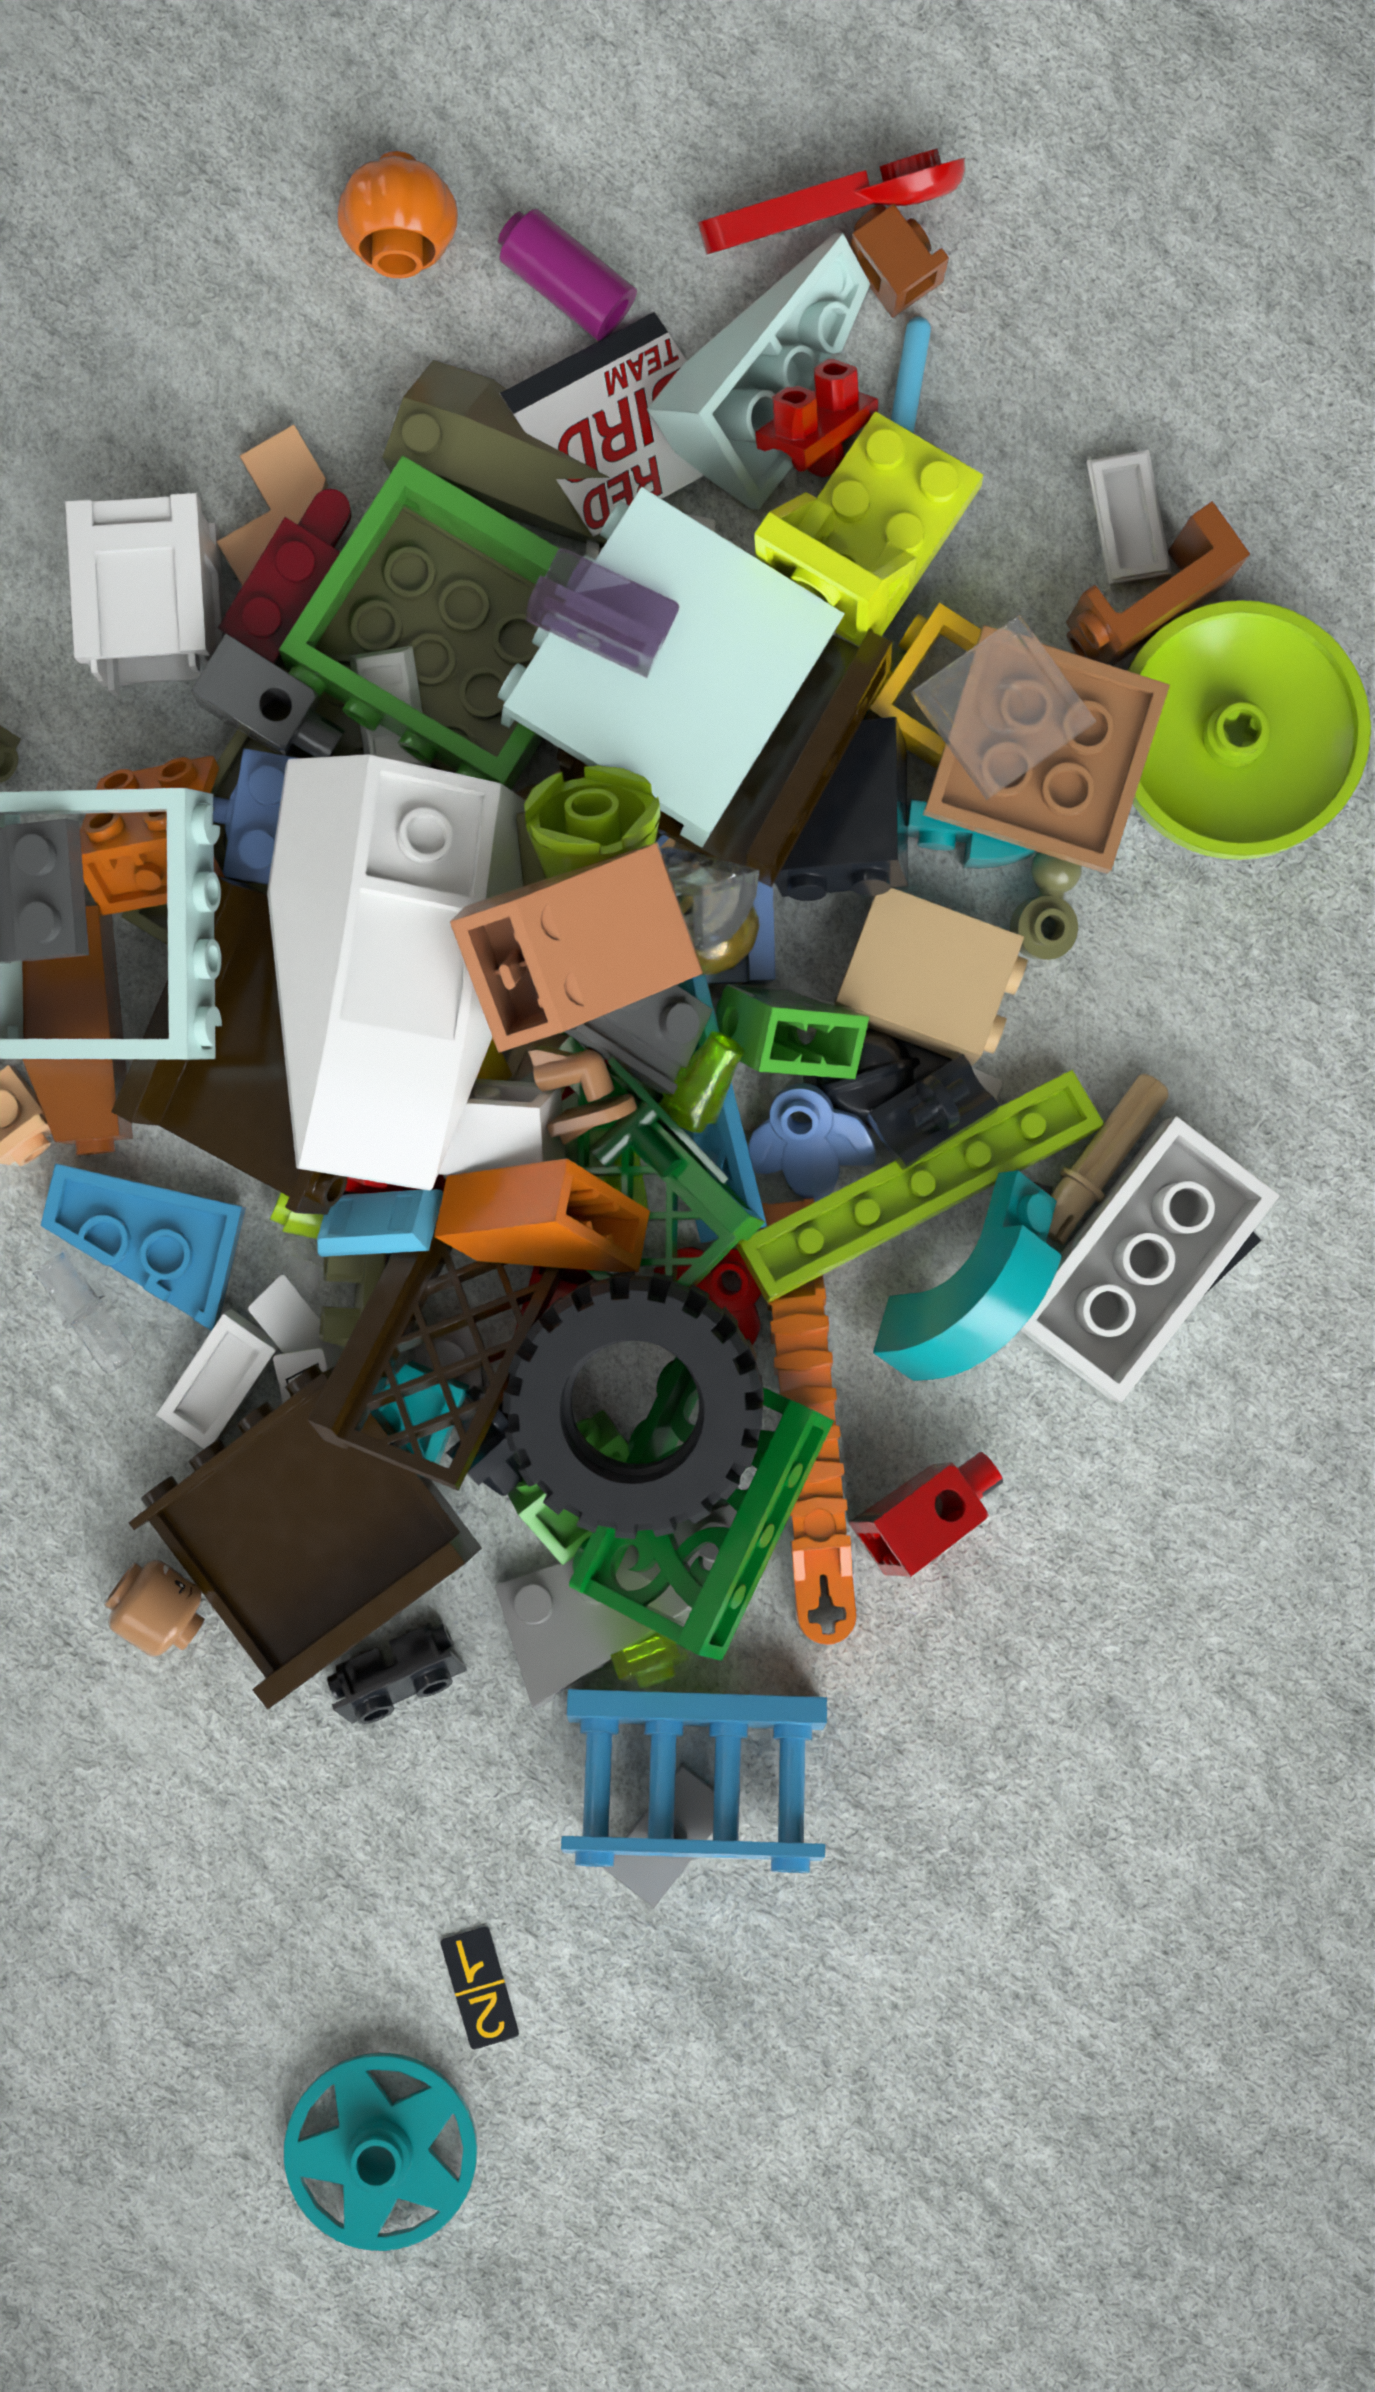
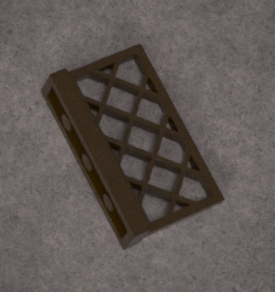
(385, 1333)

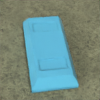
(380, 1223)

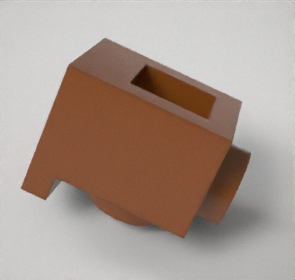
(896, 258)

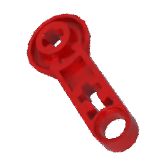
(903, 184)

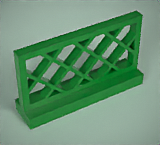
(691, 1181)

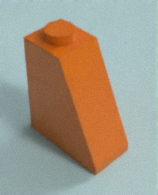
(542, 1218)

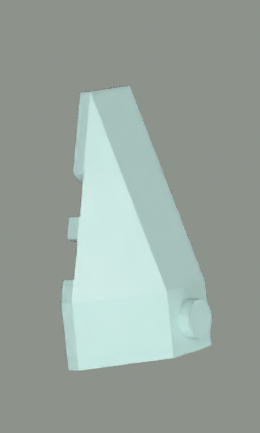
(774, 344)

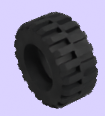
(619, 1492)

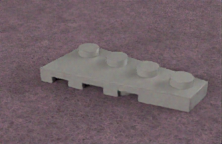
(570, 1635)

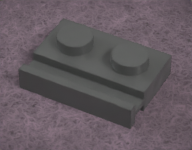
(42, 892)
(649, 1036)

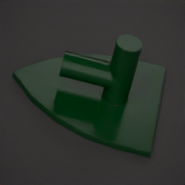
(636, 1132)

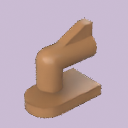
(561, 1068)

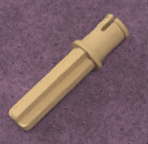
(1104, 1154)

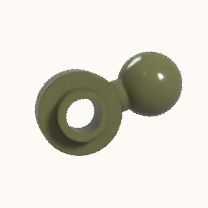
(1053, 879)

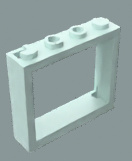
(191, 905)

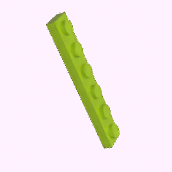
(898, 1200)

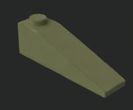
(471, 439)

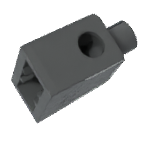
(242, 684)

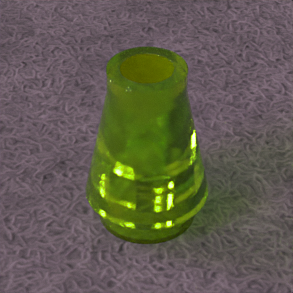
(703, 1083)

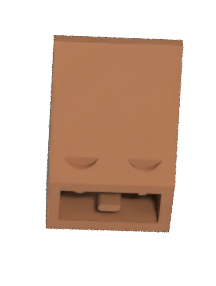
(575, 946)

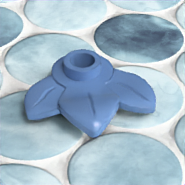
(813, 1150)

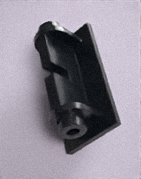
(374, 1688)

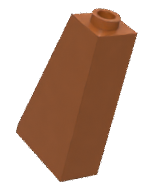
(78, 1001)

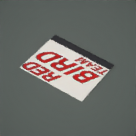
(599, 415)

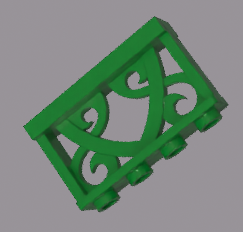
(763, 1509)

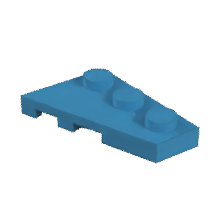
(155, 1236)

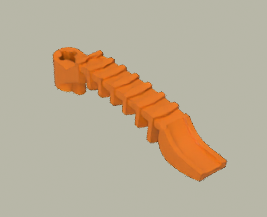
(818, 1517)

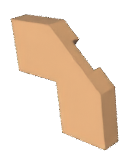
(288, 484)

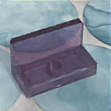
(602, 612)

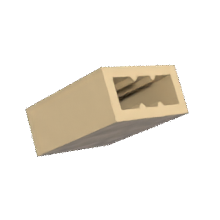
(932, 975)

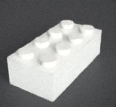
(1147, 1257)

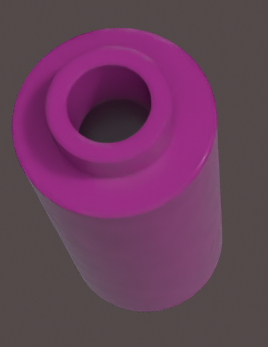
(565, 272)

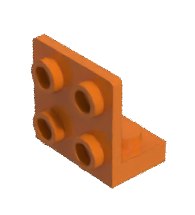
(128, 851)

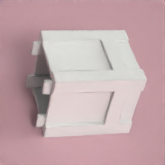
(144, 588)

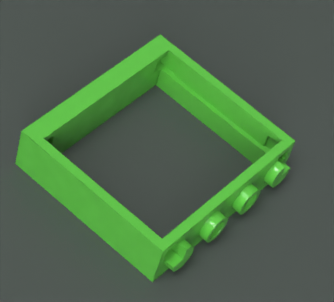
(367, 703)

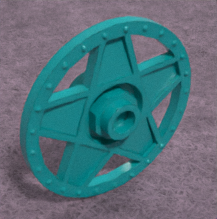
(380, 2152)

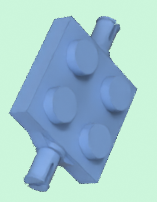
(252, 816)

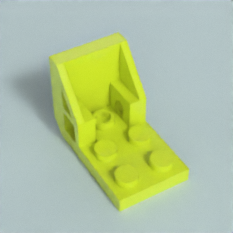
(870, 525)

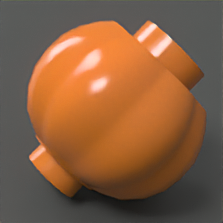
(397, 215)

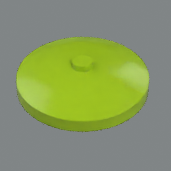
(1254, 731)

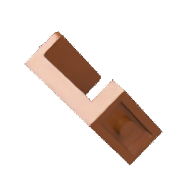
(1208, 558)

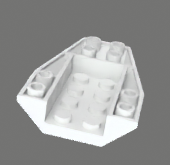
(366, 958)

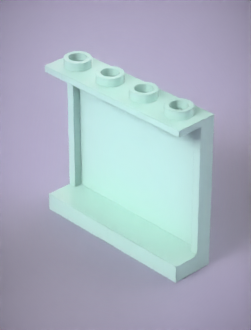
(716, 685)

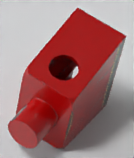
(907, 1532)

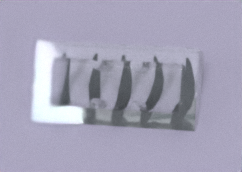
(711, 894)

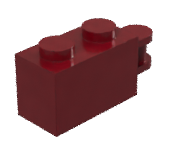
(287, 576)

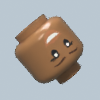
(155, 1608)

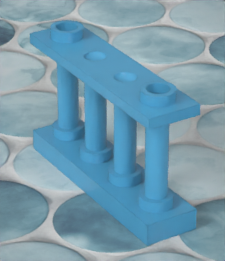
(728, 1723)

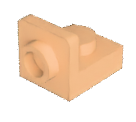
(21, 1120)

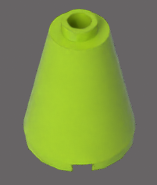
(590, 817)

